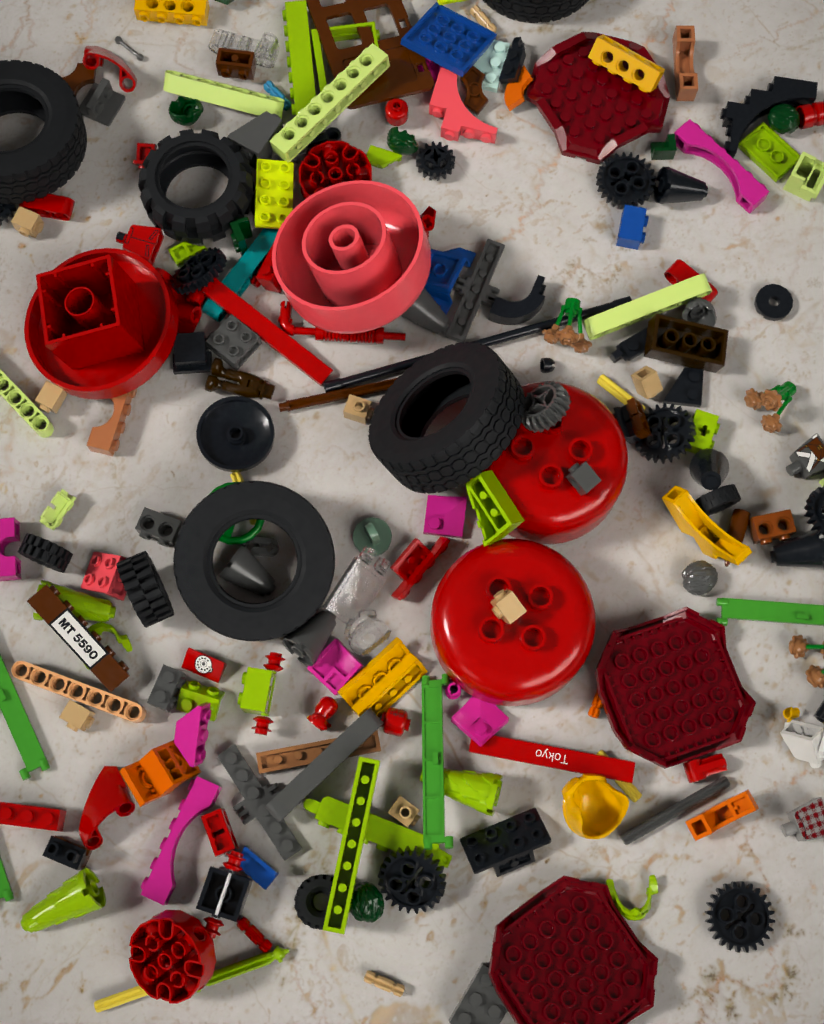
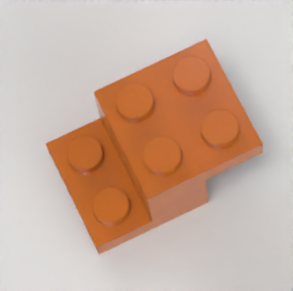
(158, 773)

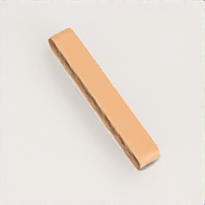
(70, 687)

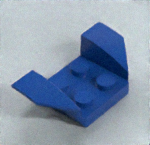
(444, 273)

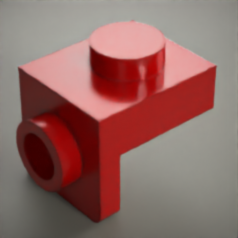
(142, 151)

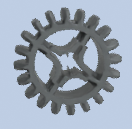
(545, 406)

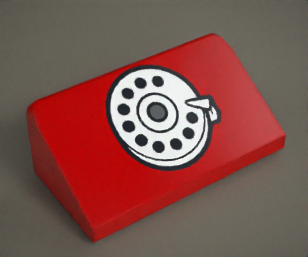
(203, 665)

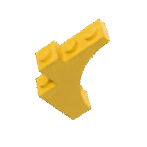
(708, 535)

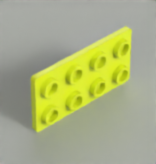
(273, 193)

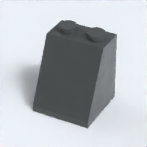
(255, 136)

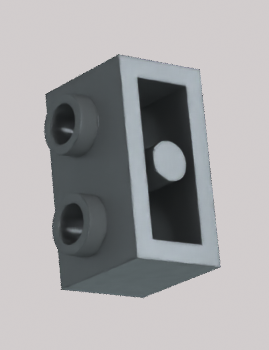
(167, 688)

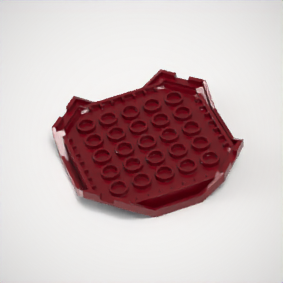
(590, 106)
(672, 688)
(571, 959)

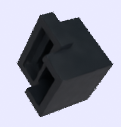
(191, 354)

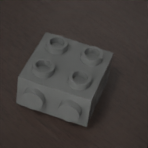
(233, 342)

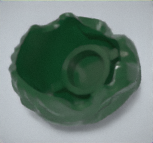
(185, 110)
(784, 118)
(401, 142)
(367, 902)

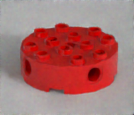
(332, 164)
(172, 956)

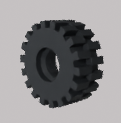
(45, 552)
(304, 900)

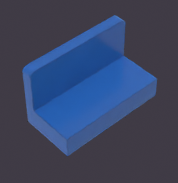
(258, 868)

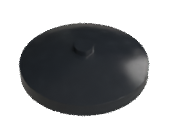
(235, 434)

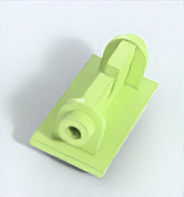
(53, 517)

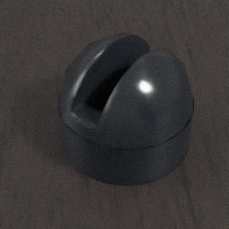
(546, 365)

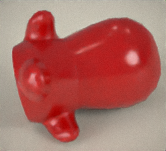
(323, 711)

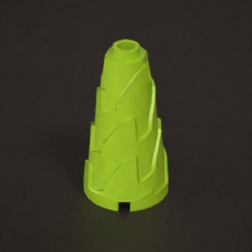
(87, 606)
(472, 788)
(71, 900)

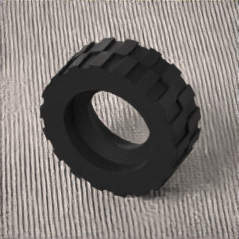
(719, 499)

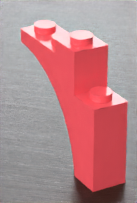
(457, 119)

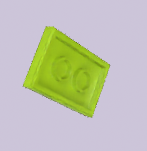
(769, 151)

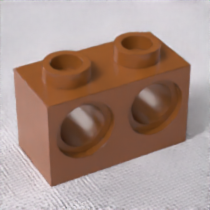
(770, 523)

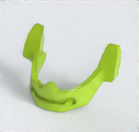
(123, 639)
(635, 913)

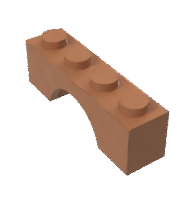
(683, 49)
(105, 438)

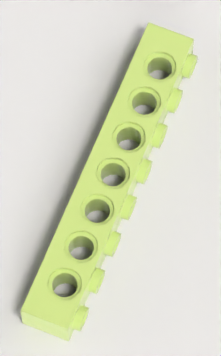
(339, 94)

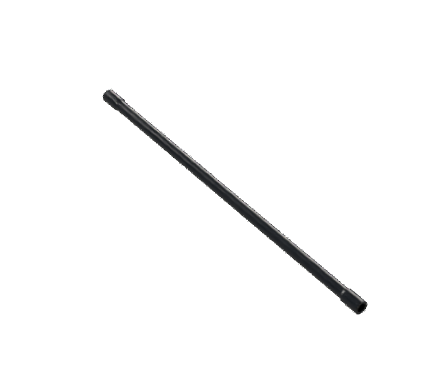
(340, 383)

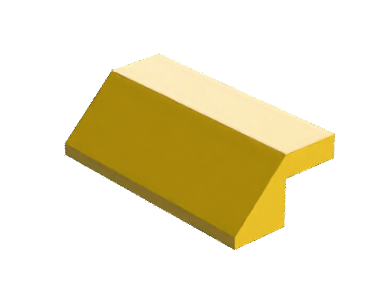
(383, 679)

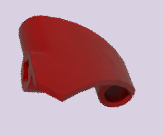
(188, 306)
(105, 797)

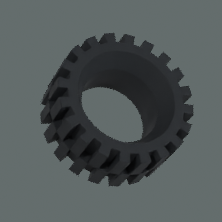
(145, 589)

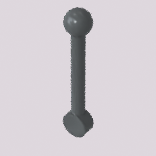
(118, 40)

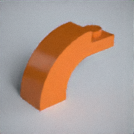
(721, 814)

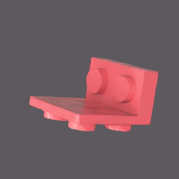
(103, 575)

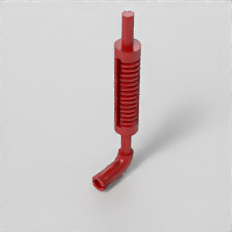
(376, 335)

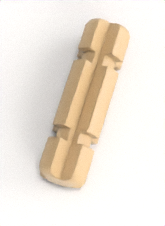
(482, 18)
(384, 983)

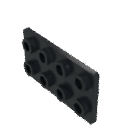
(506, 843)

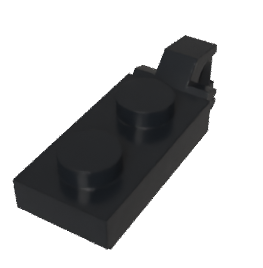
(513, 62)
(630, 347)

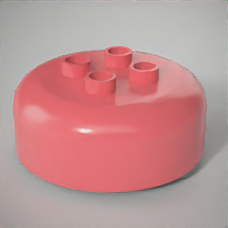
(352, 256)

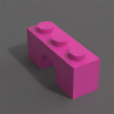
(9, 565)

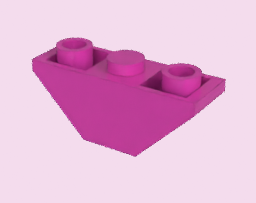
(192, 734)

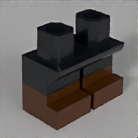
(632, 421)
(67, 853)

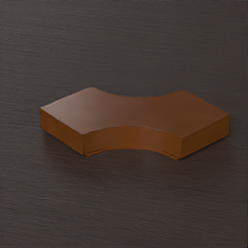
(80, 77)
(475, 99)

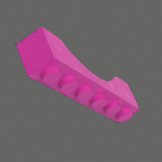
(695, 141)
(162, 879)

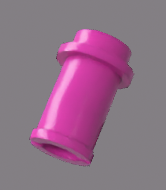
(455, 695)

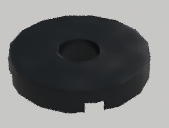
(775, 292)

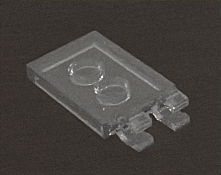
(357, 586)

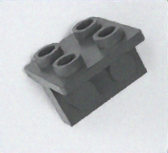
(102, 103)

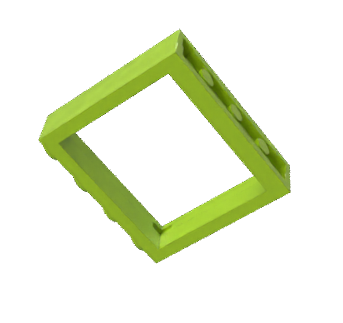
(339, 33)

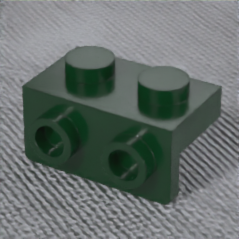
(241, 231)

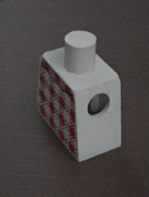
(806, 821)

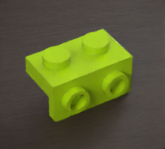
(195, 694)

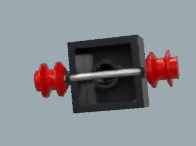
(224, 893)

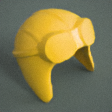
(593, 806)

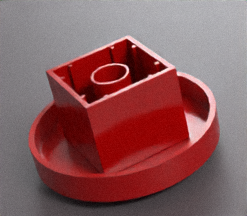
(101, 323)

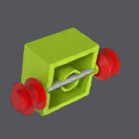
(259, 691)

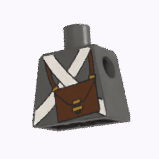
(808, 458)

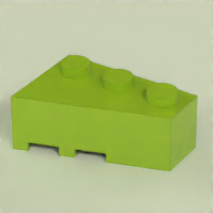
(493, 507)

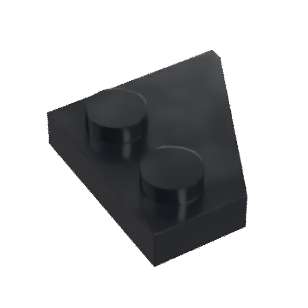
(687, 389)

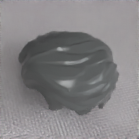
(700, 312)
(699, 577)

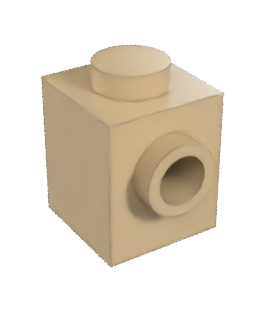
(27, 222)
(647, 382)
(50, 398)
(358, 409)
(507, 606)
(77, 716)
(404, 812)

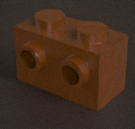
(236, 64)

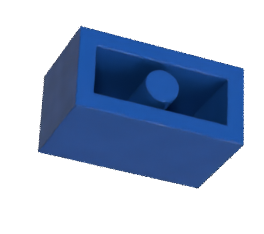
(631, 227)

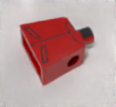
(142, 241)

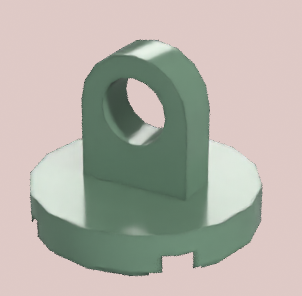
(373, 534)

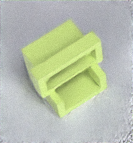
(806, 177)

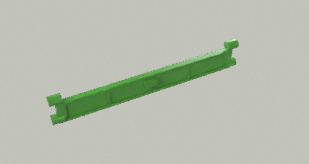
(770, 611)
(20, 725)
(433, 763)

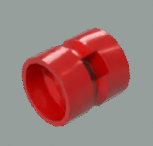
(811, 115)

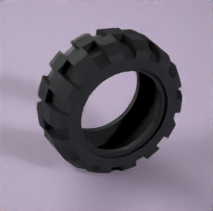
(191, 151)

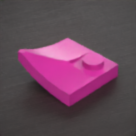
(445, 516)
(335, 666)
(479, 720)

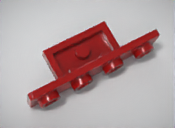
(414, 563)

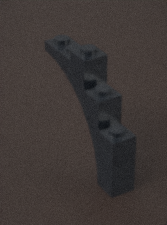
(758, 103)

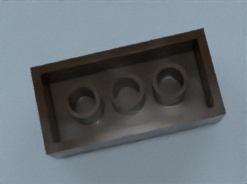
(686, 343)

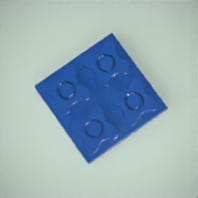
(448, 39)

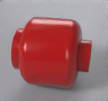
(396, 112)
(395, 721)

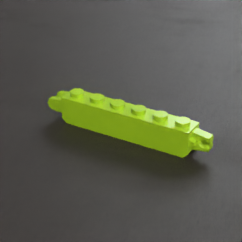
(379, 830)

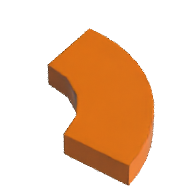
(515, 91)

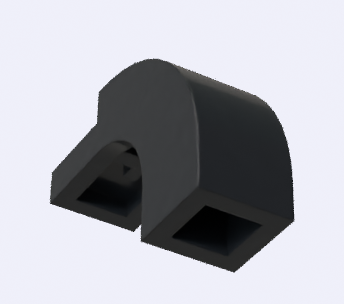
(518, 312)

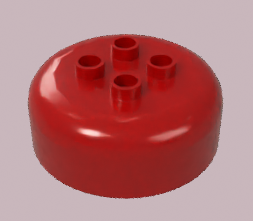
(537, 466)
(521, 659)

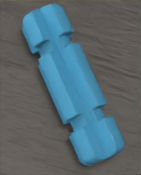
(274, 91)

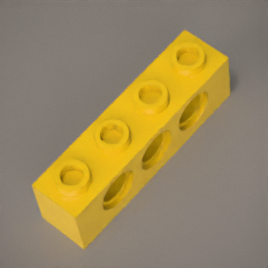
(173, 11)
(620, 53)

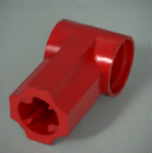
(701, 768)

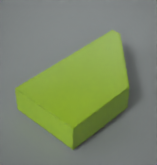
(382, 158)
(184, 251)

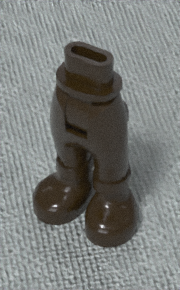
(249, 384)

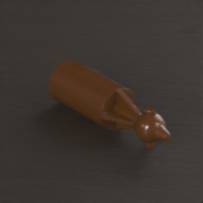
(738, 526)

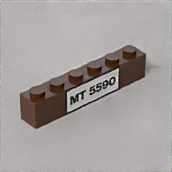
(79, 637)

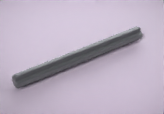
(675, 810)

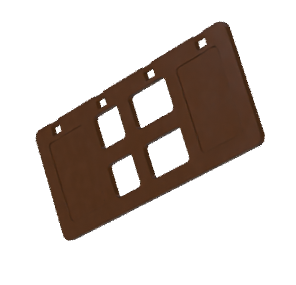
(400, 78)

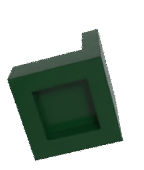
(664, 150)

